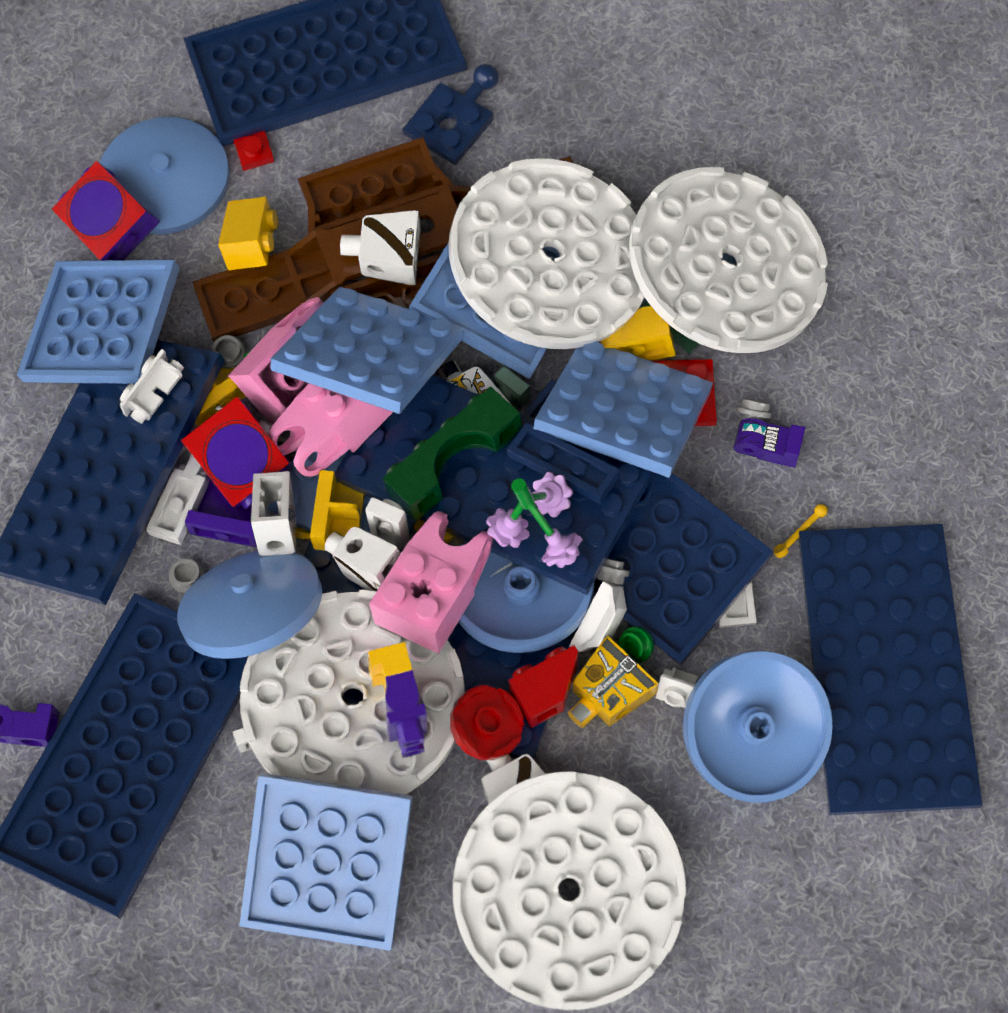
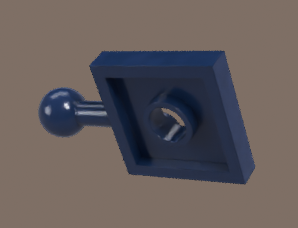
(449, 104)

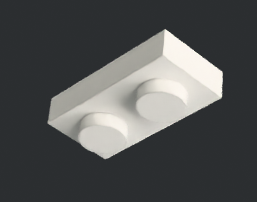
(388, 522)

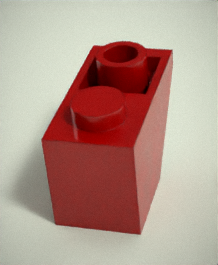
(545, 687)

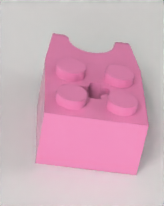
(265, 388)
(326, 425)
(430, 585)

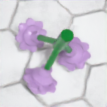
(551, 498)

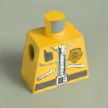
(610, 686)

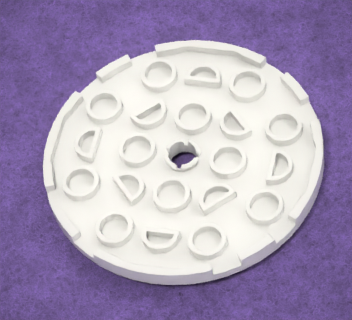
(512, 281)
(724, 306)
(306, 729)
(557, 948)

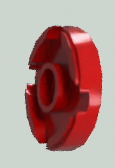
(486, 722)

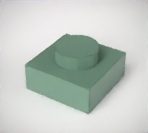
(512, 387)

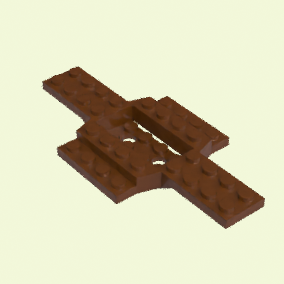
(337, 202)

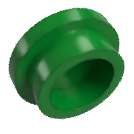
(637, 643)

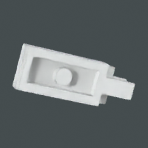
(181, 494)

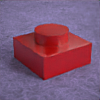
(253, 150)

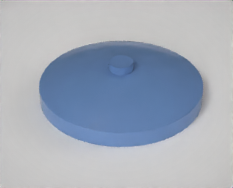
(170, 170)
(249, 604)
(522, 608)
(757, 726)

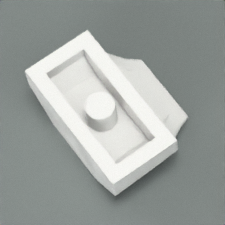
(601, 618)

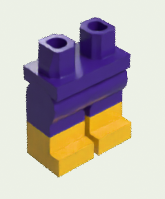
(404, 714)

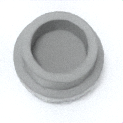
(231, 349)
(754, 409)
(613, 572)
(184, 574)

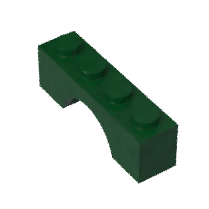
(484, 423)

